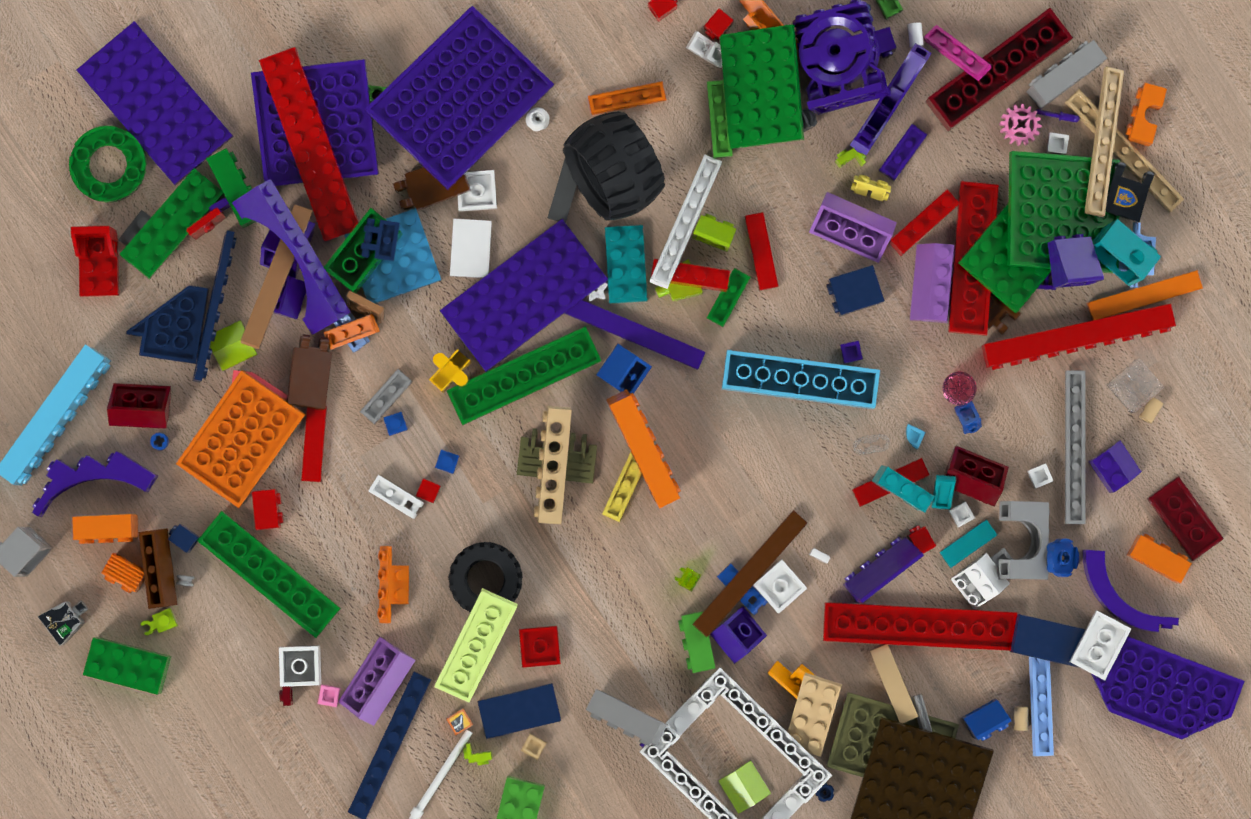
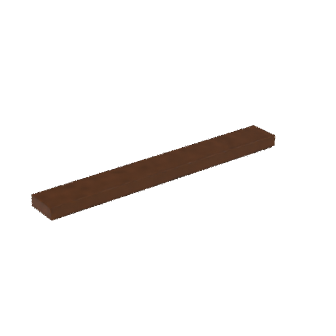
(749, 573)

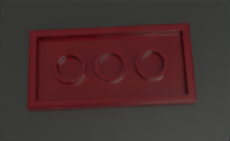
(1185, 518)

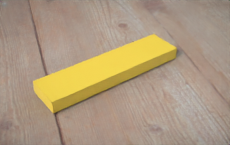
(623, 490)

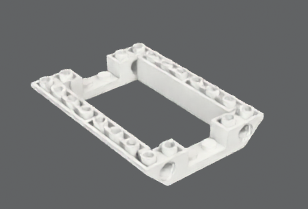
(721, 684)

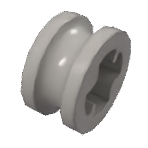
(185, 580)

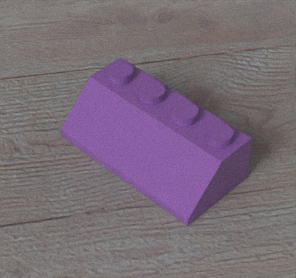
(853, 227)
(932, 282)
(376, 681)

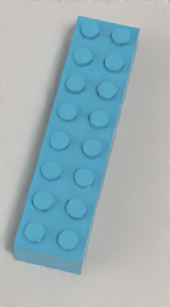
(800, 379)
(53, 415)

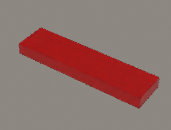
(761, 251)
(314, 445)
(870, 491)

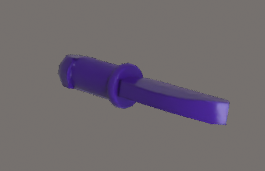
(1062, 116)

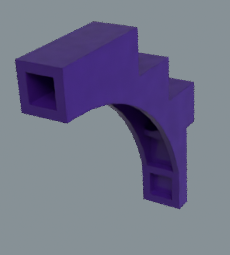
(887, 105)
(89, 469)

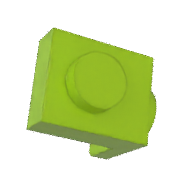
(846, 156)
(481, 758)

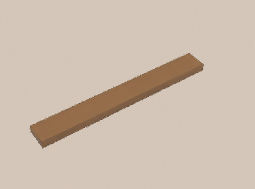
(273, 285)

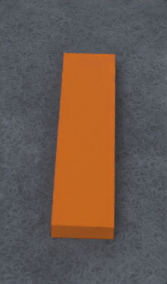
(627, 98)

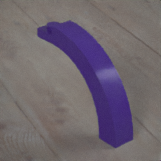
(1101, 587)

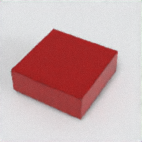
(428, 491)

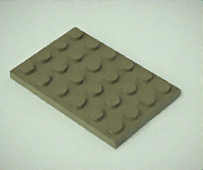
(858, 730)

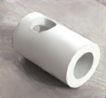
(915, 34)

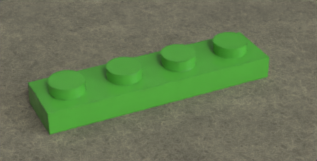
(718, 119)

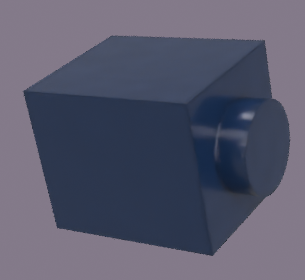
(183, 537)

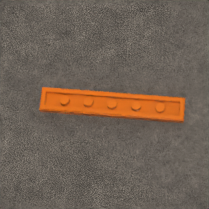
(1145, 295)

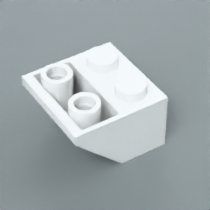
(980, 581)

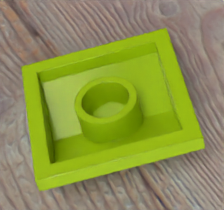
(228, 346)
(744, 787)

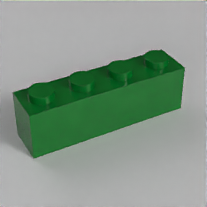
(230, 179)

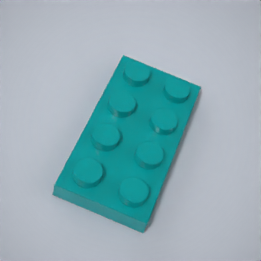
(626, 264)

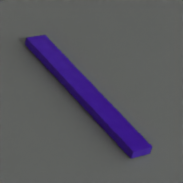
(637, 334)

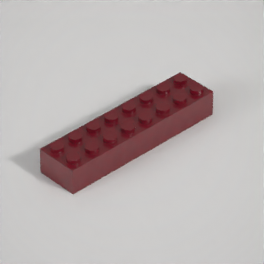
(1008, 62)

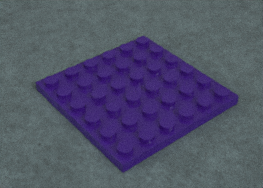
(341, 98)

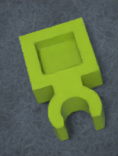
(162, 621)

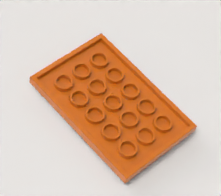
(240, 439)

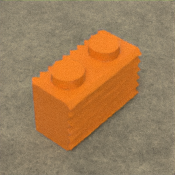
(124, 572)

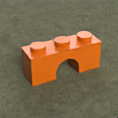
(1140, 130)

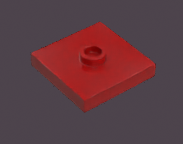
(206, 223)
(539, 646)

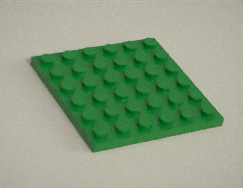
(1048, 202)

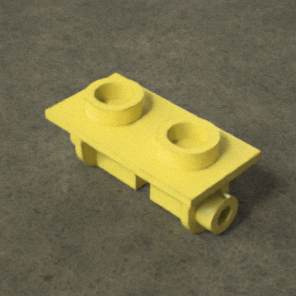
(878, 188)

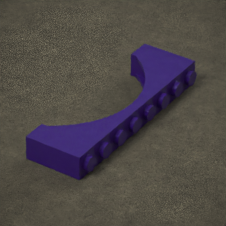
(268, 208)

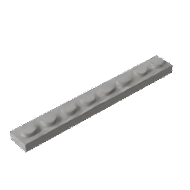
(1074, 447)

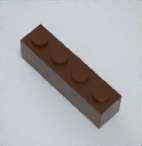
(157, 568)

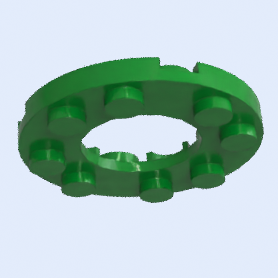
(91, 142)

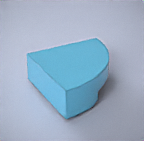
(914, 436)

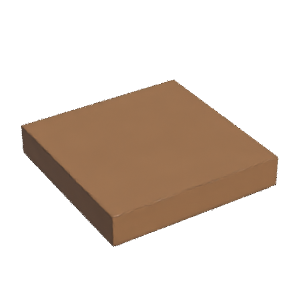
(364, 306)

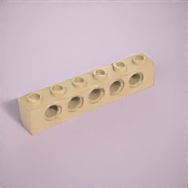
(553, 514)

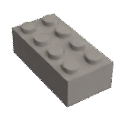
(1069, 72)

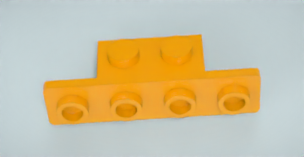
(790, 681)

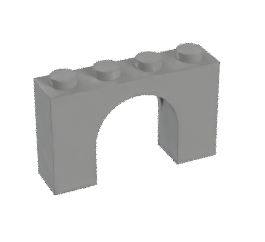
(1036, 519)

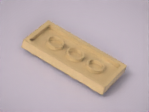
(814, 712)

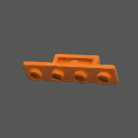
(760, 16)
(393, 584)

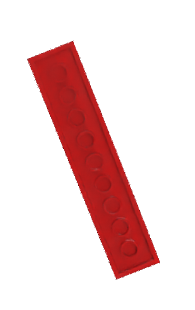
(309, 143)
(918, 626)

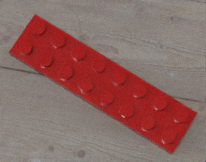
(968, 296)

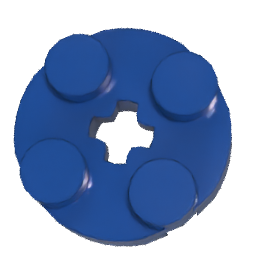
(1056, 550)

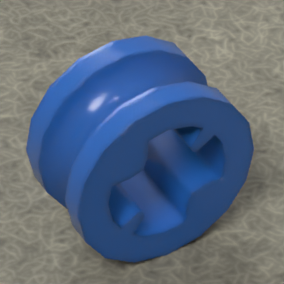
(164, 444)

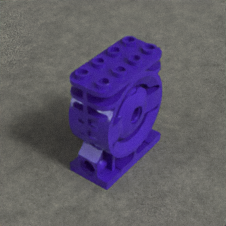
(817, 48)

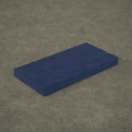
(1045, 639)
(519, 711)

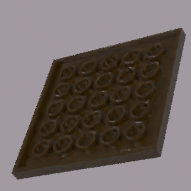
(920, 775)

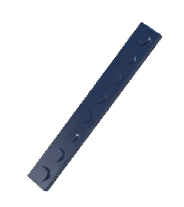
(216, 298)
(389, 745)

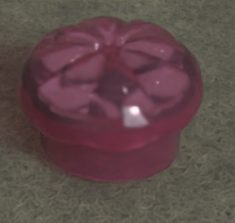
(959, 388)

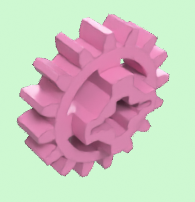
(1025, 131)

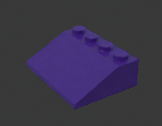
(882, 570)

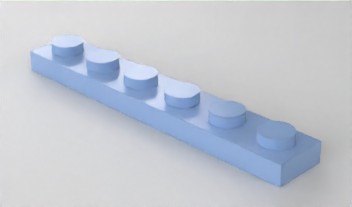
(1041, 707)

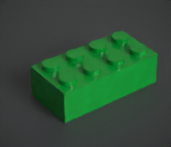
(347, 264)
(127, 665)

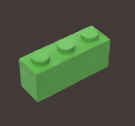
(697, 645)

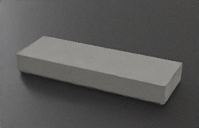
(386, 396)

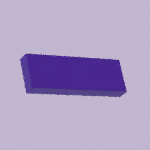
(903, 152)

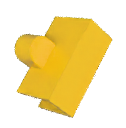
(450, 370)

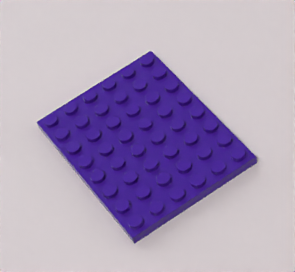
(459, 97)

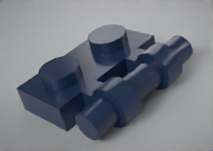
(386, 240)

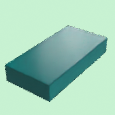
(943, 492)

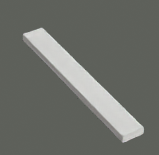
(685, 222)

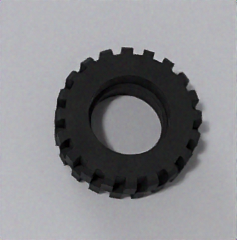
(484, 552)

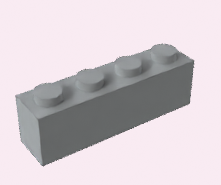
(626, 717)

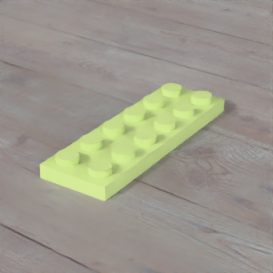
(475, 645)

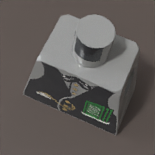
(63, 620)

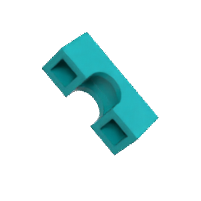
(903, 488)

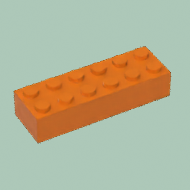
(642, 446)

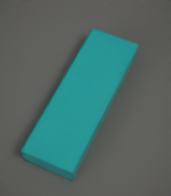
(968, 543)

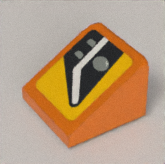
(459, 721)

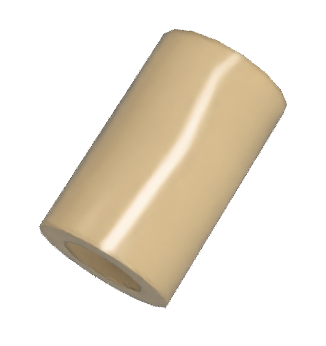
(1151, 410)
(1021, 718)

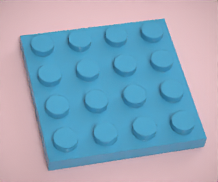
(412, 266)

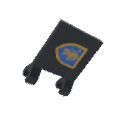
(1127, 197)

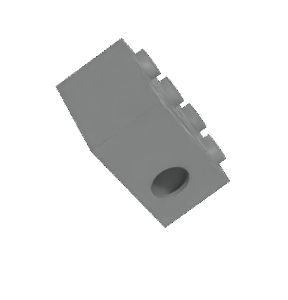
(23, 551)

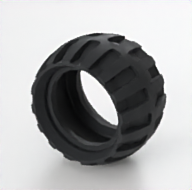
(614, 165)

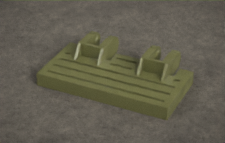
(579, 464)

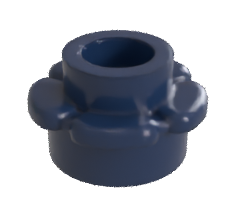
(825, 797)

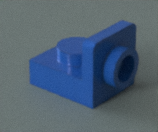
(968, 418)

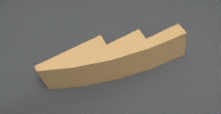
(894, 683)

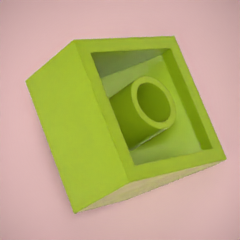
(714, 232)

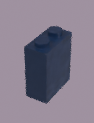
(855, 291)

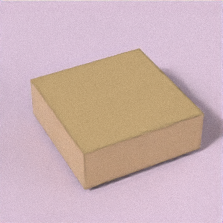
(533, 746)

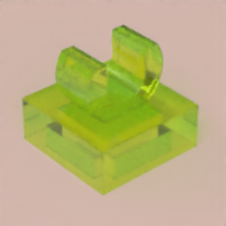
(688, 579)

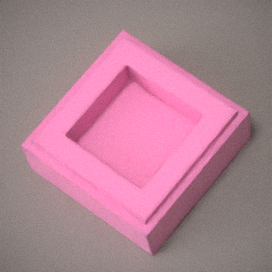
(329, 695)

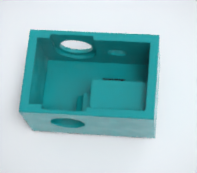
(1126, 248)

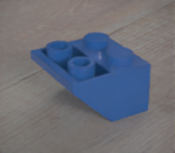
(623, 370)
(986, 720)

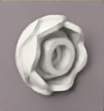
(543, 120)

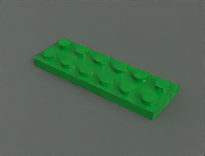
(169, 223)

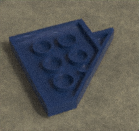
(175, 327)

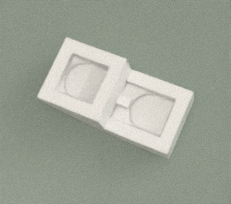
(705, 49)

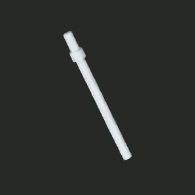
(416, 812)

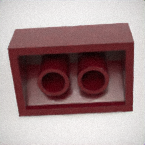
(139, 406)
(977, 475)

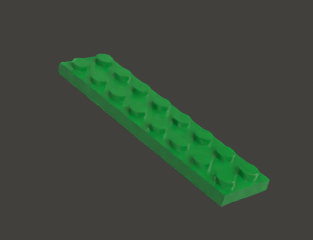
(524, 375)
(269, 574)

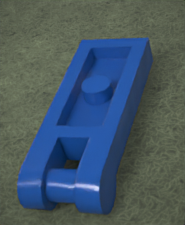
(727, 575)

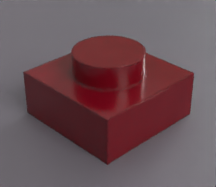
(286, 695)

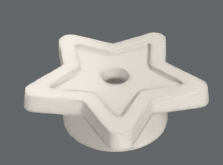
(598, 294)

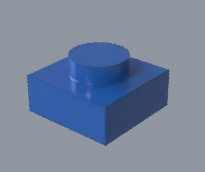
(395, 423)
(447, 461)

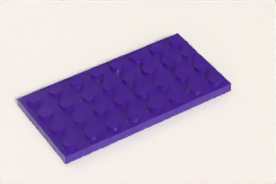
(154, 103)
(524, 295)

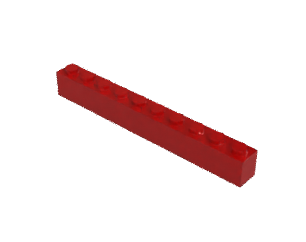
(1079, 335)

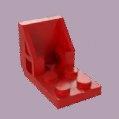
(97, 260)

